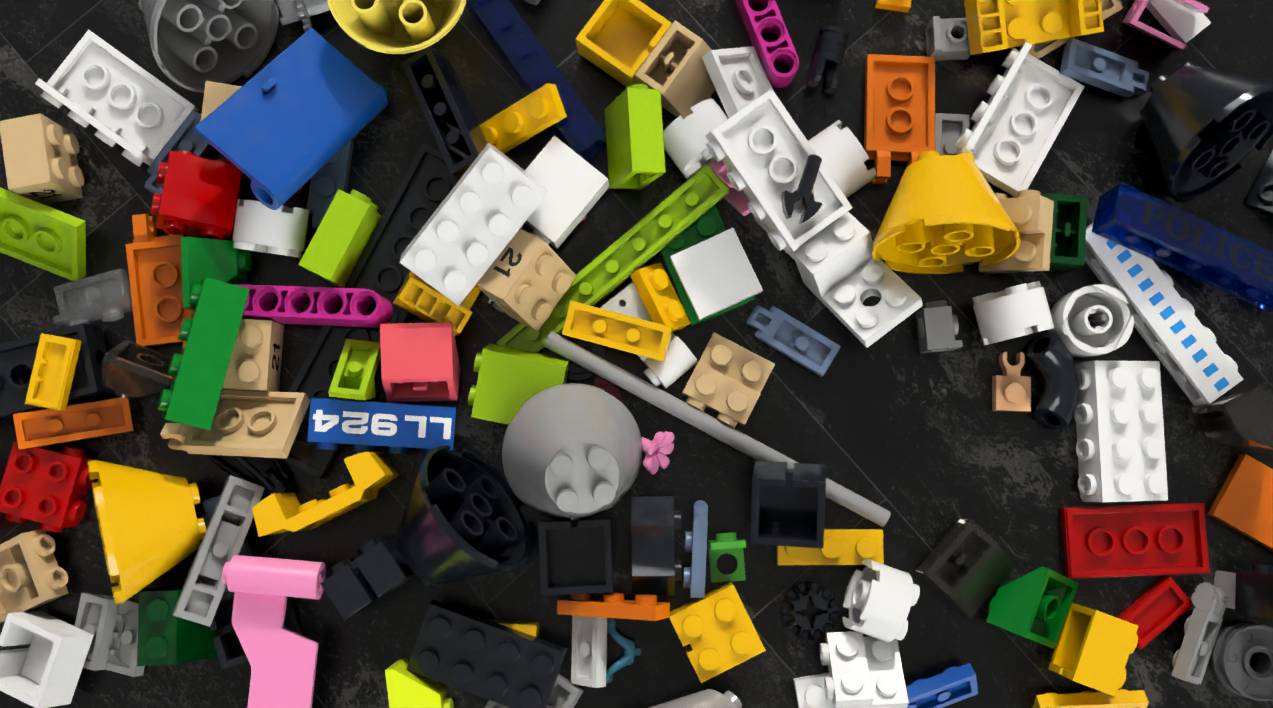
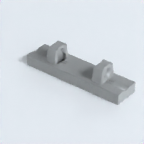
(220, 543)

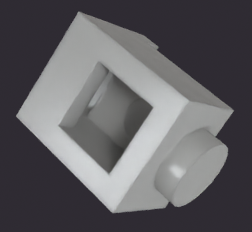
(941, 42)
(937, 328)

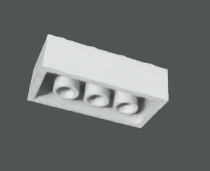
(473, 224)

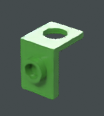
(725, 544)

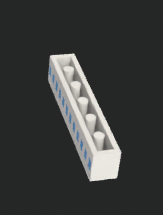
(1164, 320)

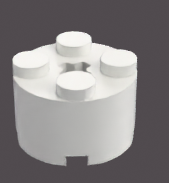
(687, 140)
(843, 158)
(270, 230)
(1012, 313)
(1107, 314)
(880, 601)

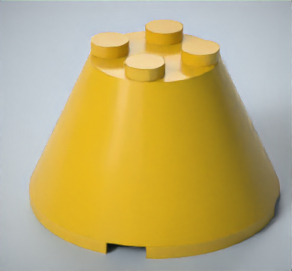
(944, 219)
(143, 523)

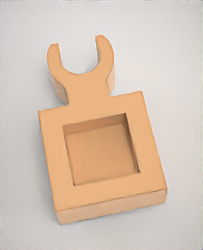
(1011, 390)

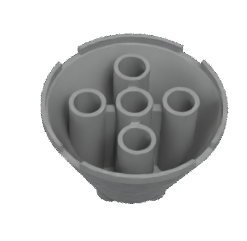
(209, 38)
(572, 452)

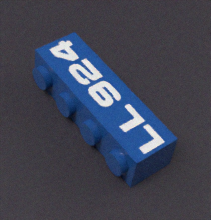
(380, 424)

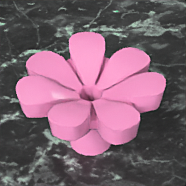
(657, 450)

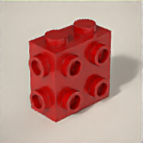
(196, 196)
(46, 486)

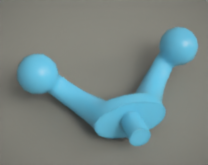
(629, 650)

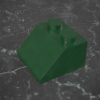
(167, 638)

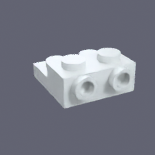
(863, 671)

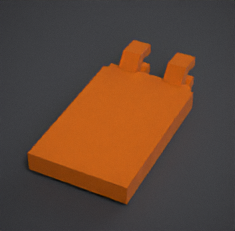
(898, 110)
(155, 283)
(1247, 501)

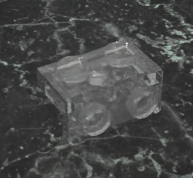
(93, 298)

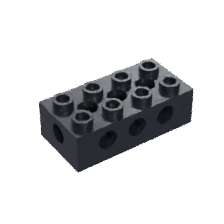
(18, 360)

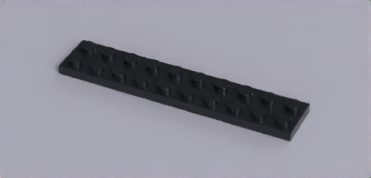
(378, 270)

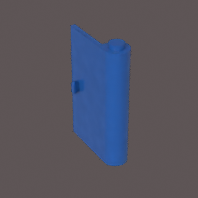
(300, 123)

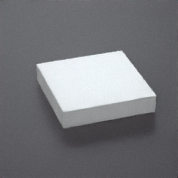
(736, 77)
(716, 274)

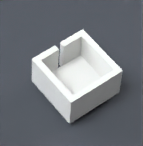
(50, 667)

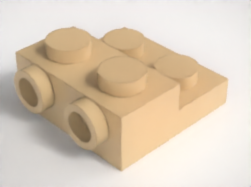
(1034, 220)
(727, 380)
(29, 573)

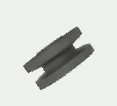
(1232, 660)

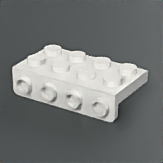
(116, 99)
(1019, 120)
(769, 157)
(1120, 432)

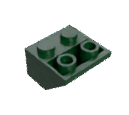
(1068, 231)

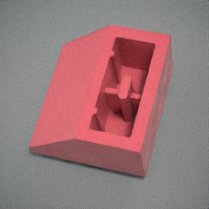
(419, 362)

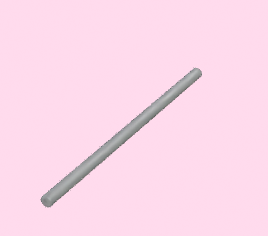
(704, 422)

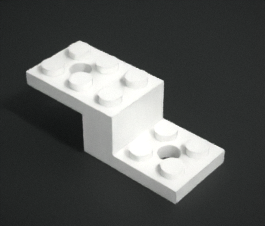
(843, 273)

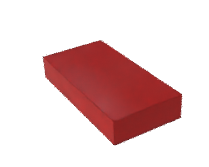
(1156, 610)

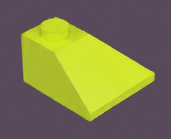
(413, 690)

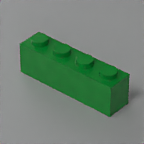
(204, 354)

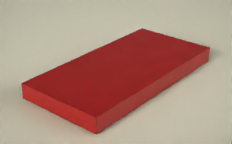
(1134, 540)

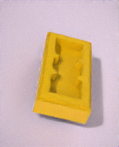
(53, 372)

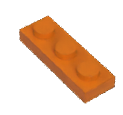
(76, 423)
(614, 606)

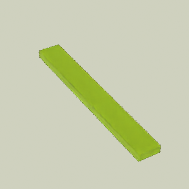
(627, 254)

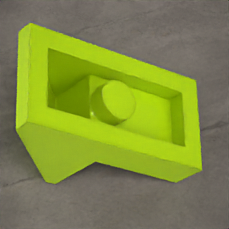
(356, 371)

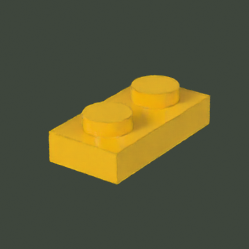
(660, 296)

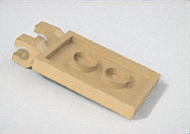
(244, 425)

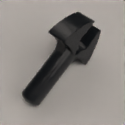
(804, 191)

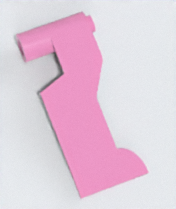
(279, 658)

